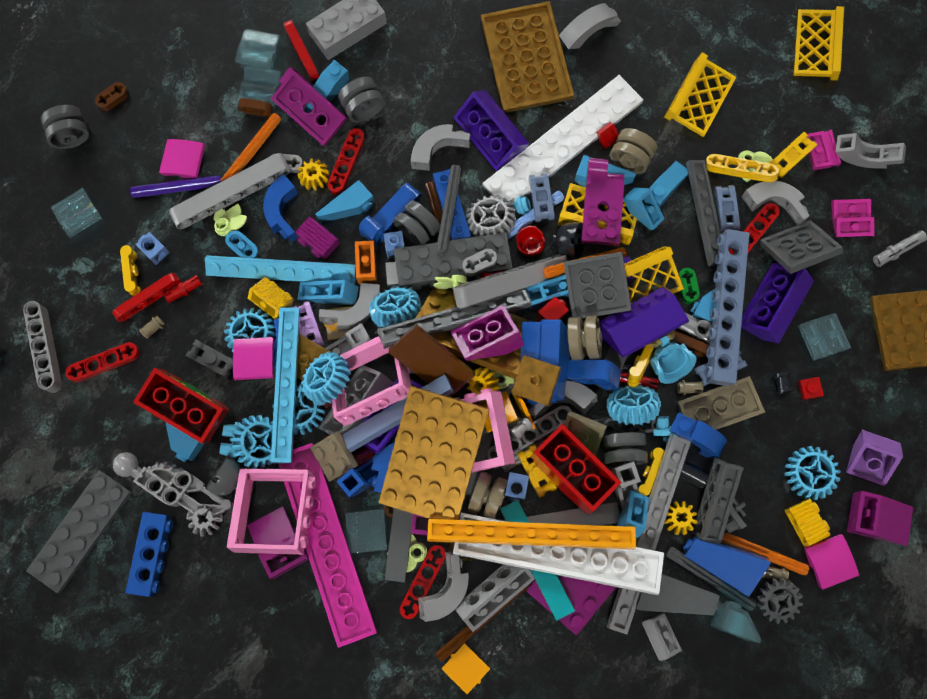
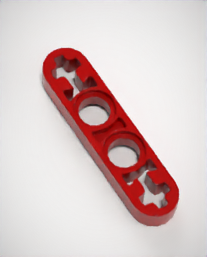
(301, 50)
(345, 161)
(755, 233)
(145, 297)
(103, 363)
(420, 580)

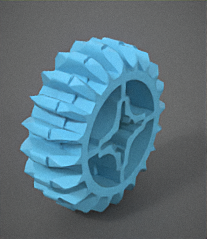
(394, 306)
(265, 331)
(326, 378)
(633, 405)
(307, 411)
(244, 432)
(815, 465)

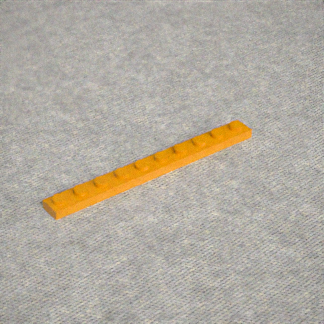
(531, 534)

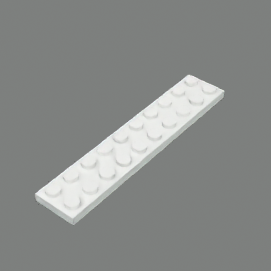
(564, 140)
(620, 568)

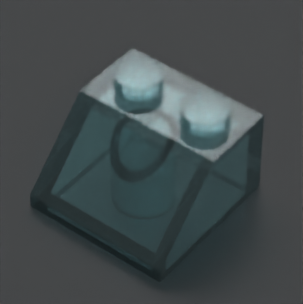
(735, 622)

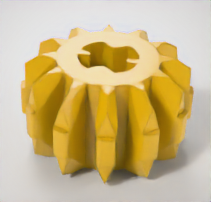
(316, 179)
(483, 380)
(682, 525)

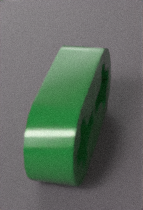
(693, 285)

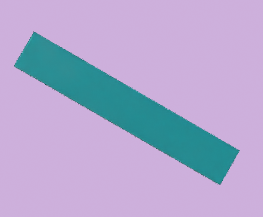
(547, 583)

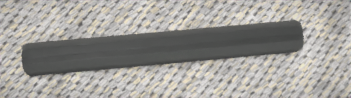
(448, 210)
(711, 579)

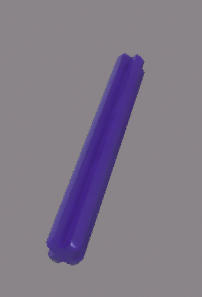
(174, 186)

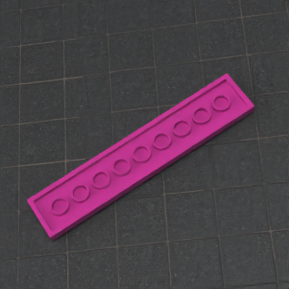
(330, 555)

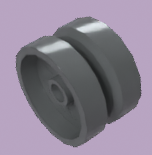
(361, 99)
(64, 126)
(416, 223)
(625, 449)

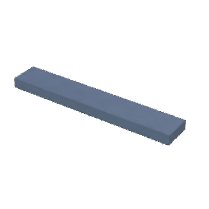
(389, 417)

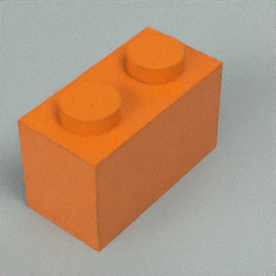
(366, 262)

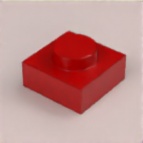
(607, 135)
(810, 388)

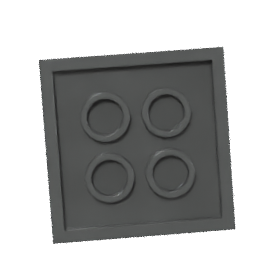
(801, 246)
(597, 285)

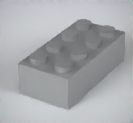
(345, 25)

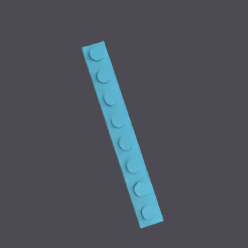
(278, 269)
(285, 385)

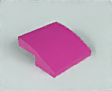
(182, 158)
(852, 218)
(253, 358)
(831, 561)

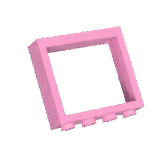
(357, 358)
(499, 428)
(242, 503)

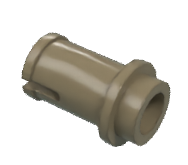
(151, 327)
(689, 387)
(776, 574)

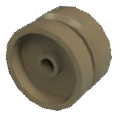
(633, 150)
(584, 338)
(487, 496)

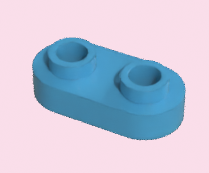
(243, 246)

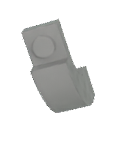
(587, 23)
(433, 140)
(862, 154)
(780, 194)
(355, 315)
(575, 394)
(629, 477)
(450, 596)

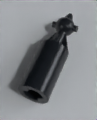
(694, 474)

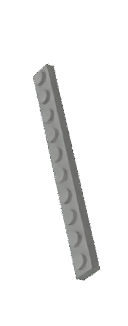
(658, 507)

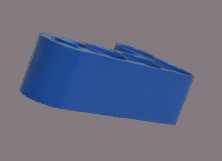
(374, 228)
(595, 372)

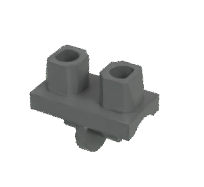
(734, 521)

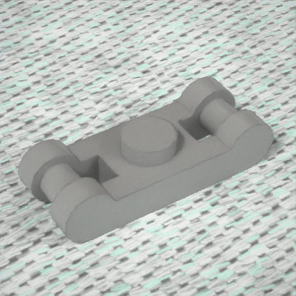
(518, 427)

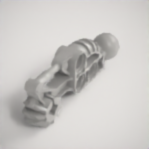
(170, 477)

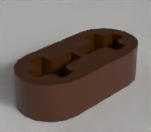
(111, 96)
(255, 107)

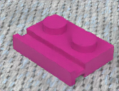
(825, 152)

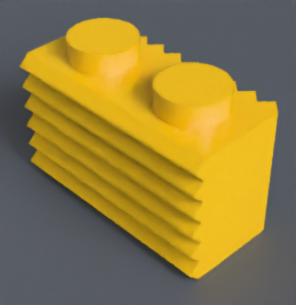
(270, 297)
(808, 522)

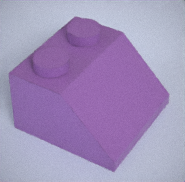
(874, 457)

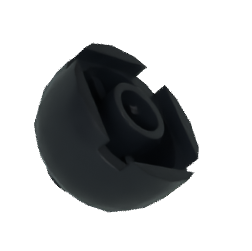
(569, 240)

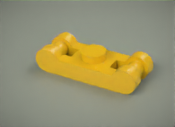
(794, 154)
(129, 270)
(640, 365)
(650, 472)
(534, 473)

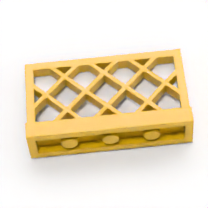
(834, 46)
(686, 90)
(565, 217)
(647, 261)

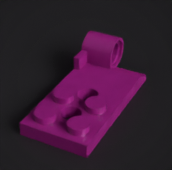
(296, 94)
(607, 190)

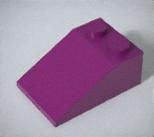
(488, 335)

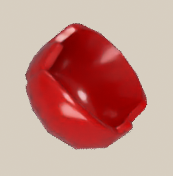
(530, 241)

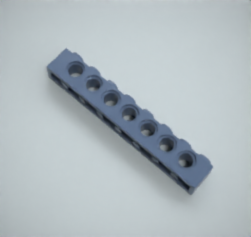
(738, 242)

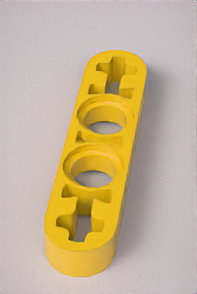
(741, 169)

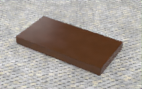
(430, 359)

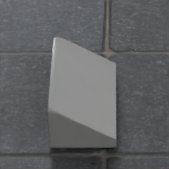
(661, 636)

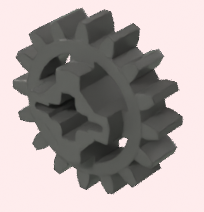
(786, 607)

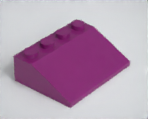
(584, 596)

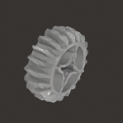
(490, 212)

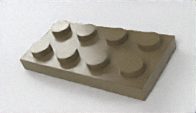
(724, 404)

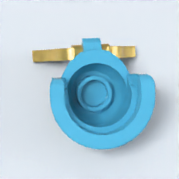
(670, 359)

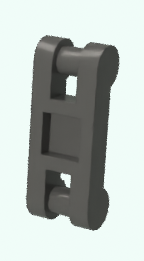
(211, 359)

